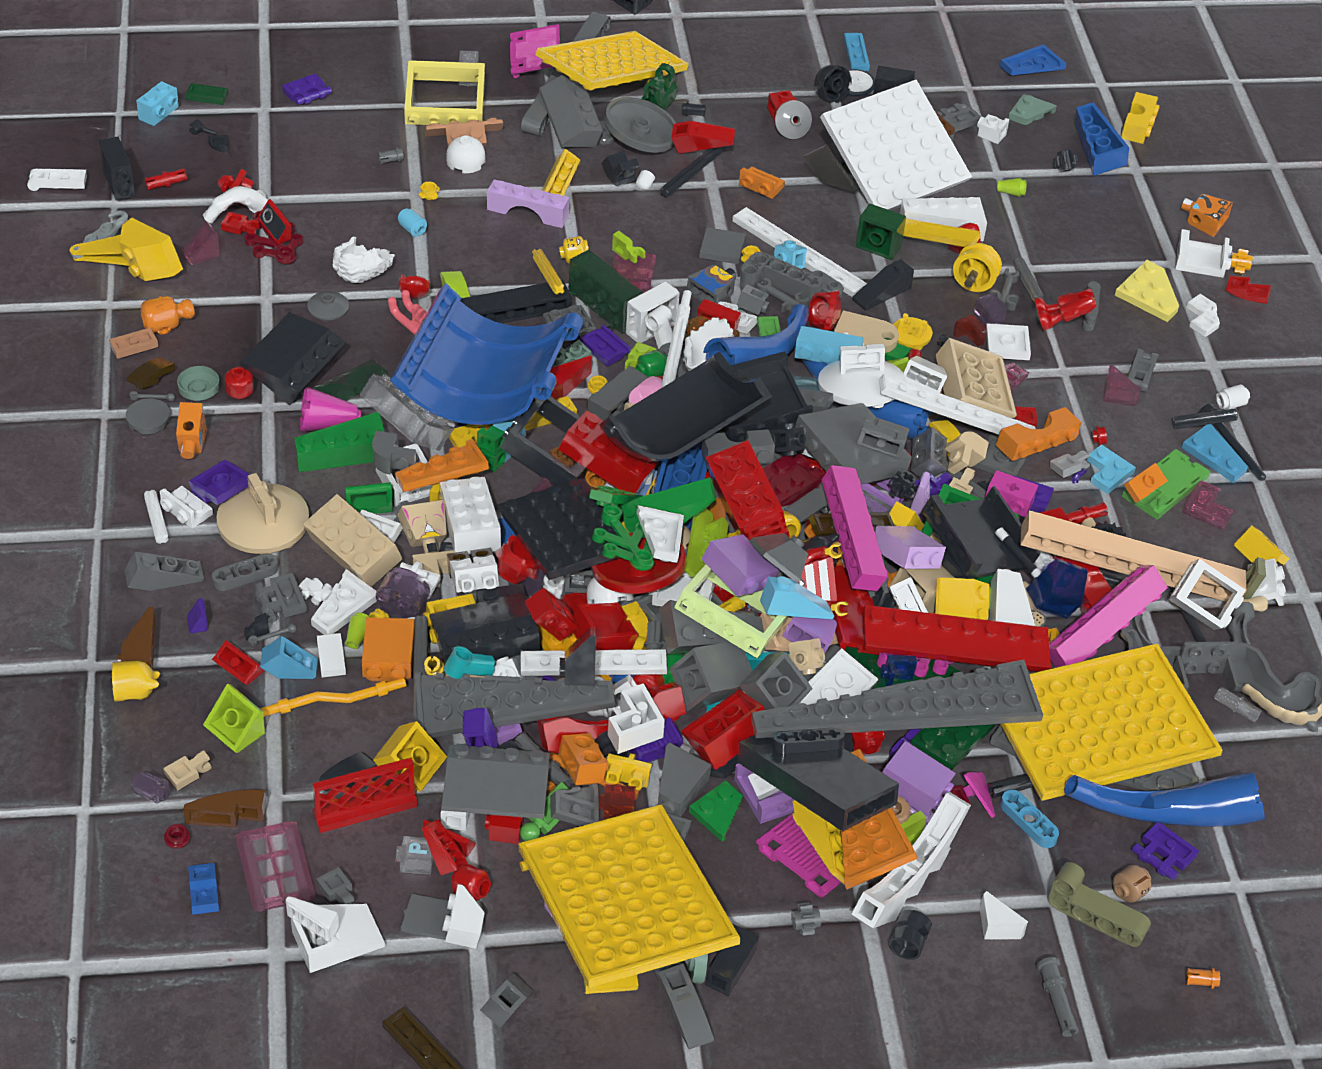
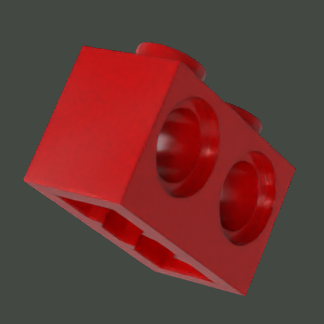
(551, 614)

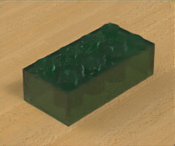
(601, 288)

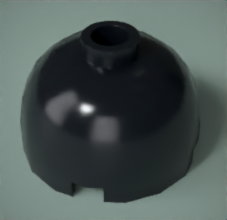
(832, 83)

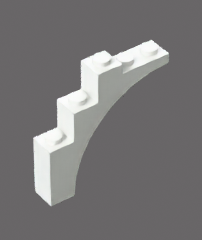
(885, 899)

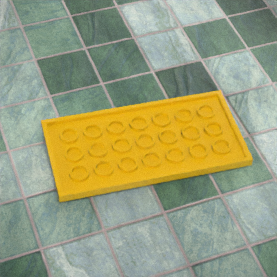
(609, 59)

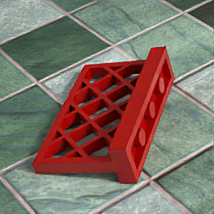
(373, 803)

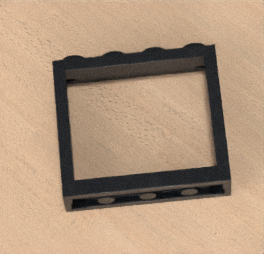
(530, 453)

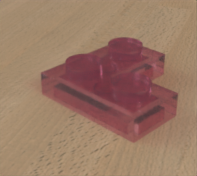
(1203, 506)

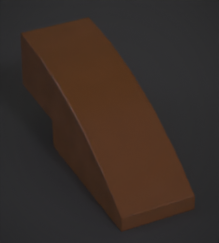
(226, 808)

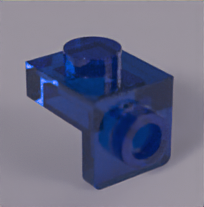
(898, 668)

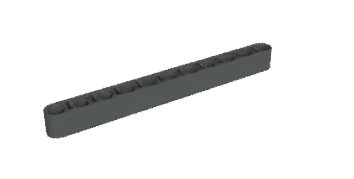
(536, 117)

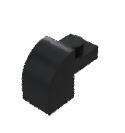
(619, 169)

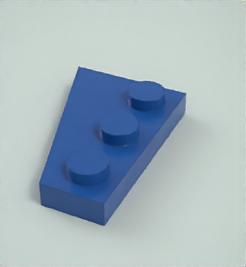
(1033, 61)

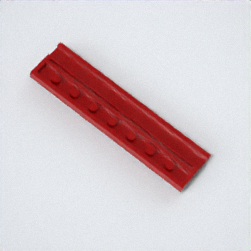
(850, 626)
(954, 638)

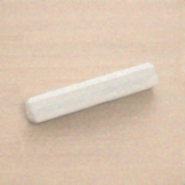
(156, 516)

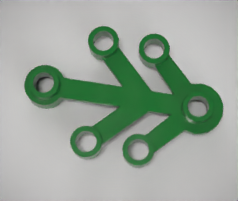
(640, 558)

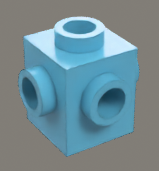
(791, 253)

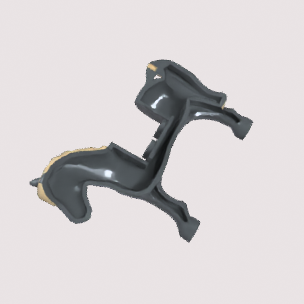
(1242, 669)

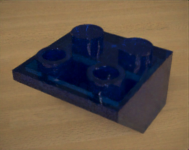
(1059, 588)

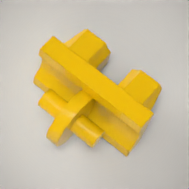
(628, 771)

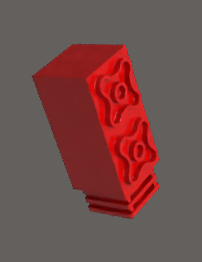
(746, 492)

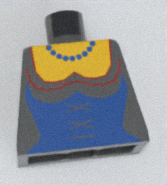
(712, 284)

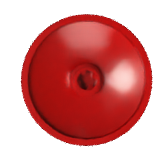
(623, 577)

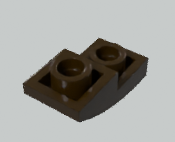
(148, 373)

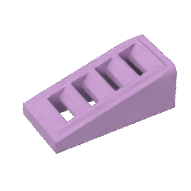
(922, 496)

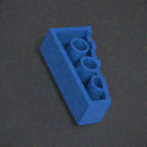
(1100, 140)

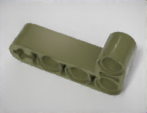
(1095, 908)

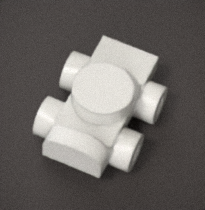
(316, 589)

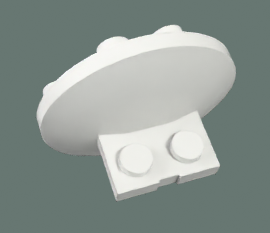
(857, 376)

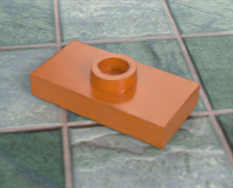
(1145, 482)

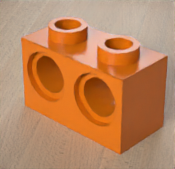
(583, 759)

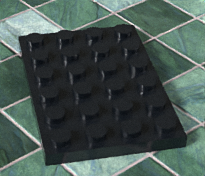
(558, 527)

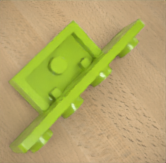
(702, 533)

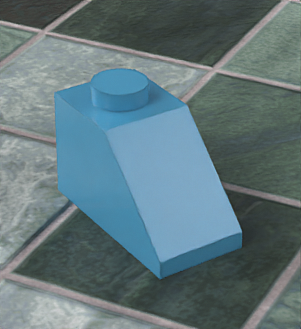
(288, 660)

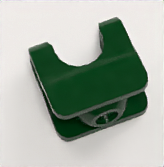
(661, 89)

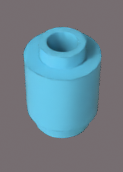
(412, 222)

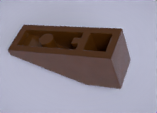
(141, 640)

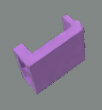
(767, 808)

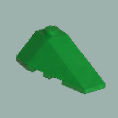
(684, 500)

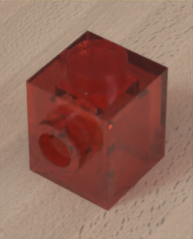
(617, 800)

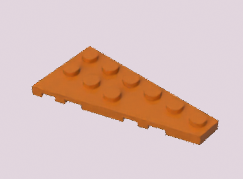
(874, 846)

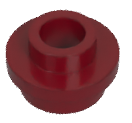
(175, 831)

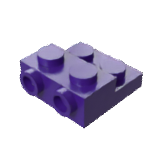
(219, 482)

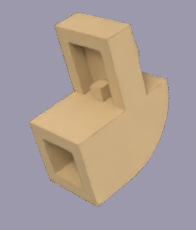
(966, 451)

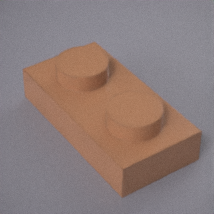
(133, 343)

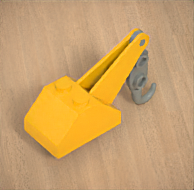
(139, 246)

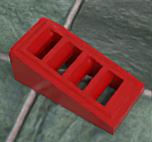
(443, 848)

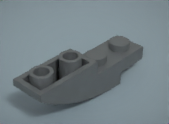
(684, 1004)

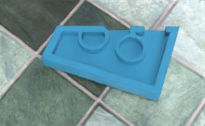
(1216, 453)

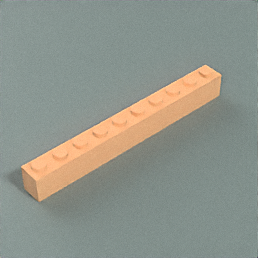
(1120, 553)

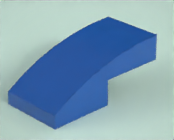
(203, 888)

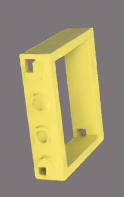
(443, 72)

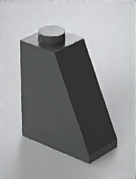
(681, 779)

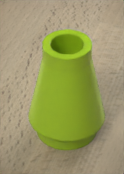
(1012, 186)
(356, 630)

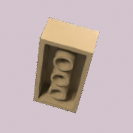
(352, 540)

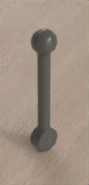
(134, 396)
(253, 640)

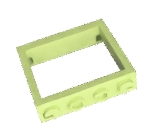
(722, 621)

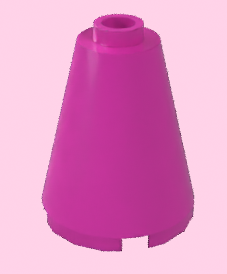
(324, 410)

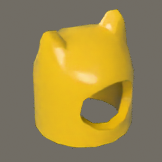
(133, 680)

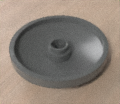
(640, 124)

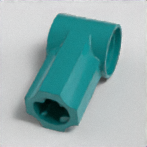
(464, 662)

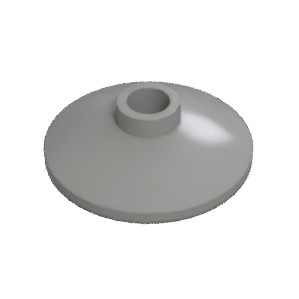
(784, 119)

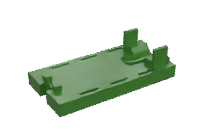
(1181, 479)

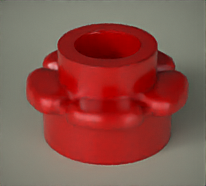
(1099, 435)

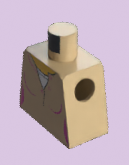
(424, 524)

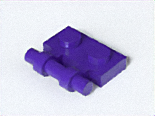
(306, 89)
(1168, 845)

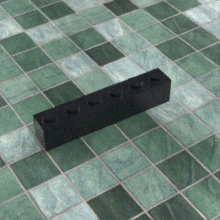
(518, 303)

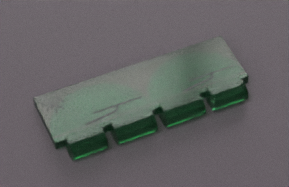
(352, 381)

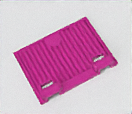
(524, 50)
(798, 855)

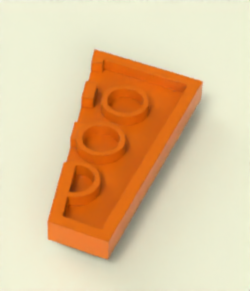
(452, 465)

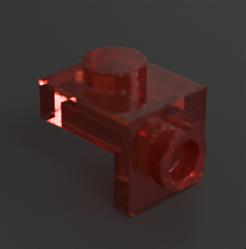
(971, 328)

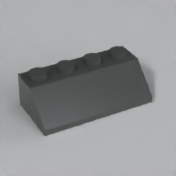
(571, 113)

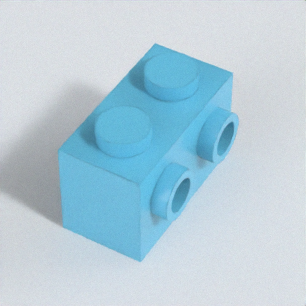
(157, 103)

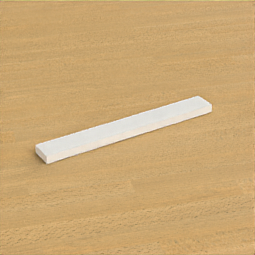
(814, 261)
(945, 405)

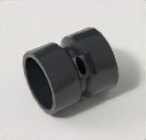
(910, 934)

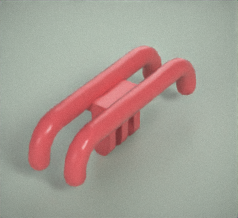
(415, 309)

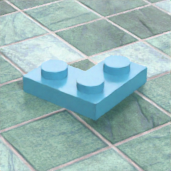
(1112, 468)

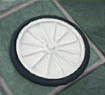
(861, 83)

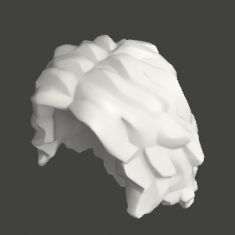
(358, 264)
(698, 339)

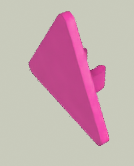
(979, 787)

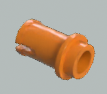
(1203, 977)

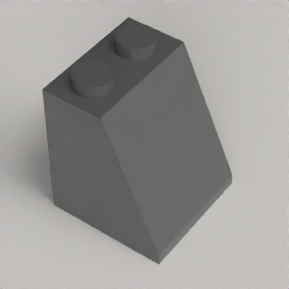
(710, 674)

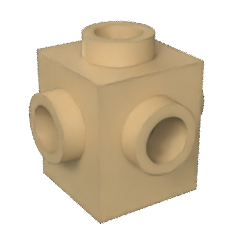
(807, 655)

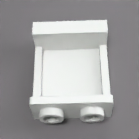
(1202, 257)
(674, 590)

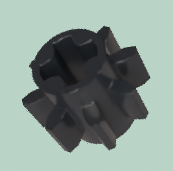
(1065, 160)
(903, 484)
(883, 600)

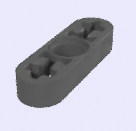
(232, 582)

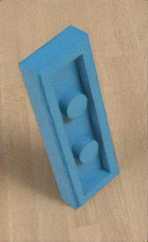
(856, 51)

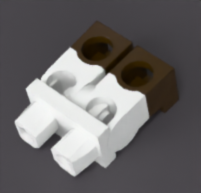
(475, 572)

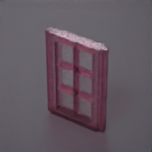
(274, 865)

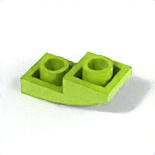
(456, 282)

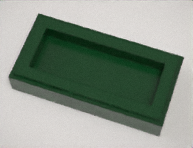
(206, 94)

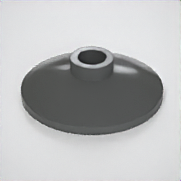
(328, 305)

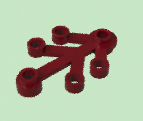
(283, 253)

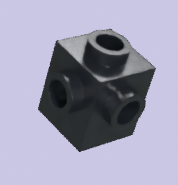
(788, 439)

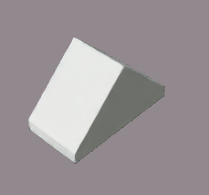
(1000, 920)

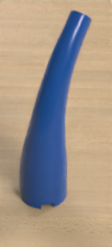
(748, 348)
(893, 411)
(1205, 804)

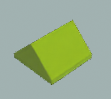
(235, 719)

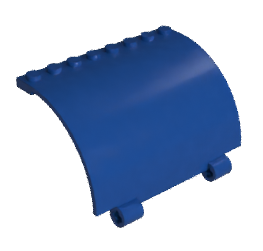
(479, 367)

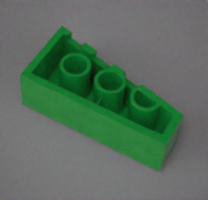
(339, 444)

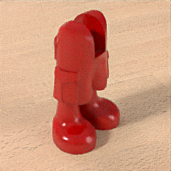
(1067, 308)

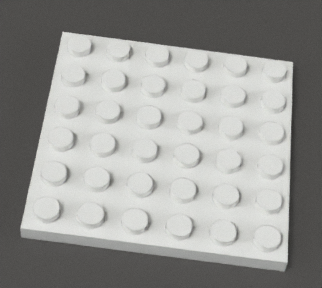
(896, 146)

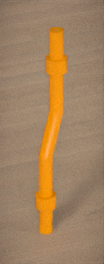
(381, 689)

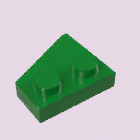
(717, 809)

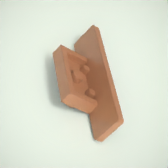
(471, 128)

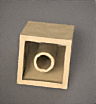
(925, 583)

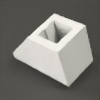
(465, 920)

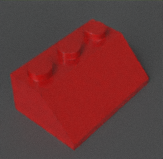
(720, 730)

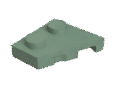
(1030, 109)

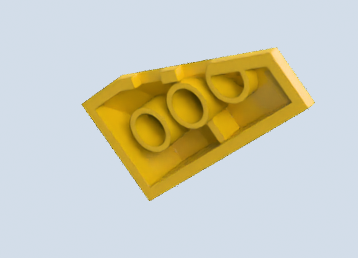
(823, 837)

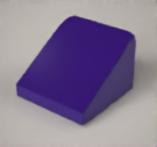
(197, 617)

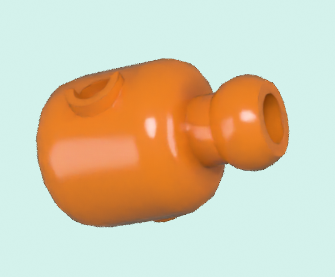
(164, 314)

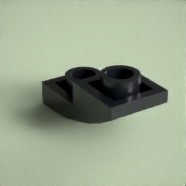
(348, 765)

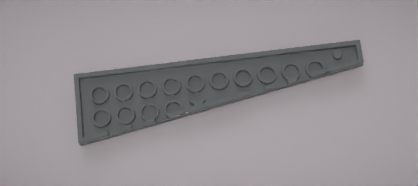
(960, 700)

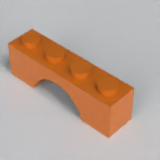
(1021, 441)

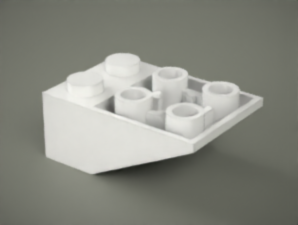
(353, 938)

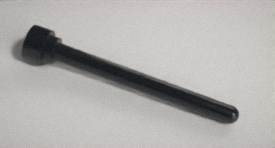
(1234, 443)

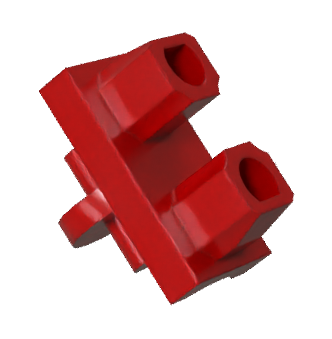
(227, 182)

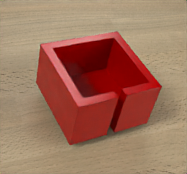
(610, 625)

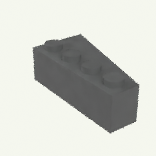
(685, 633)

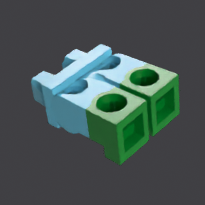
(490, 442)

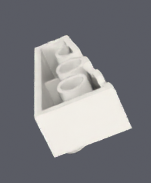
(946, 211)

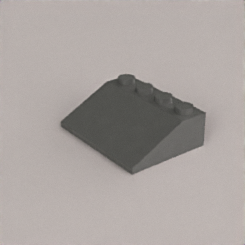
(496, 781)

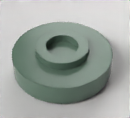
(198, 383)
(697, 968)

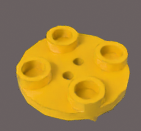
(913, 332)

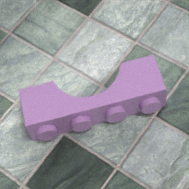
(550, 207)

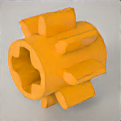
(1241, 261)

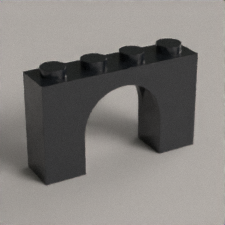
(732, 962)

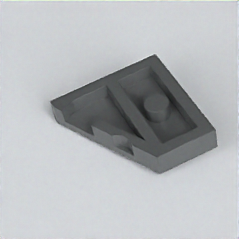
(576, 805)

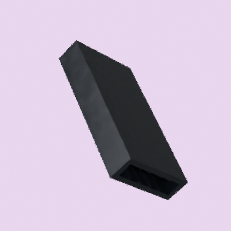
(825, 782)

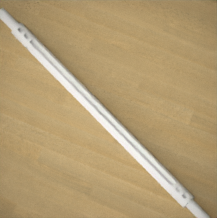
(676, 345)

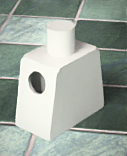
(925, 374)

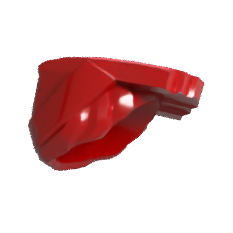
(825, 310)
(515, 562)

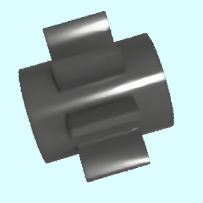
(806, 919)

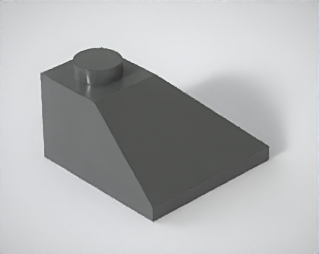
(783, 552)

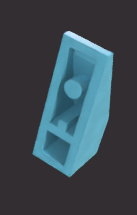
(789, 598)

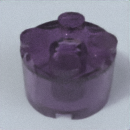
(402, 593)

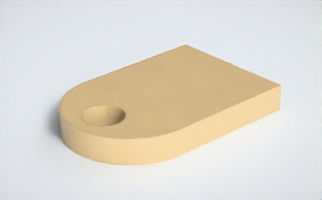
(870, 328)

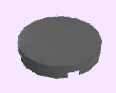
(148, 416)

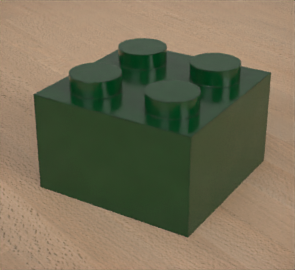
(880, 231)

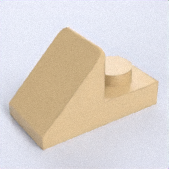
(434, 562)

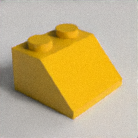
(962, 598)
(414, 742)

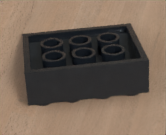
(292, 356)
(487, 628)

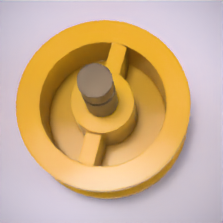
(977, 267)

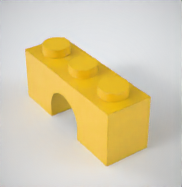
(1141, 118)

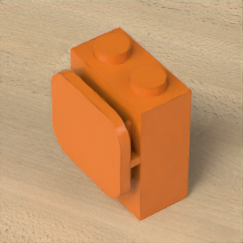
(388, 649)

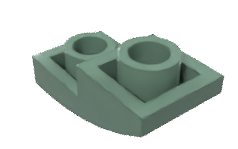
(573, 352)

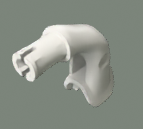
(253, 199)

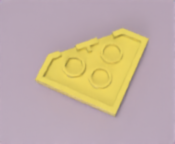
(1150, 291)

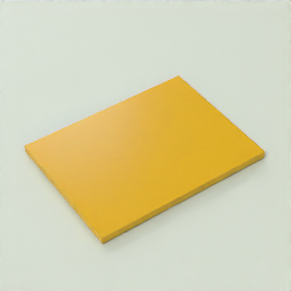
(1110, 722)
(627, 895)

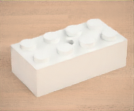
(470, 515)

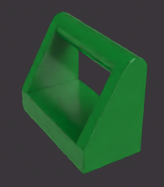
(370, 497)

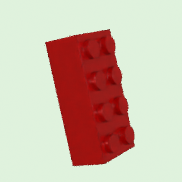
(594, 450)

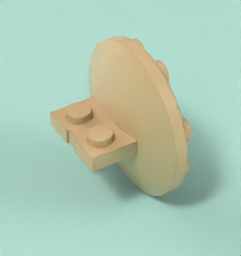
(262, 517)

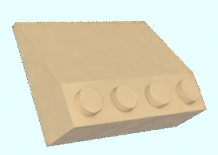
(976, 377)

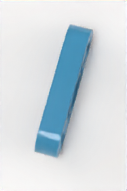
(1032, 829)

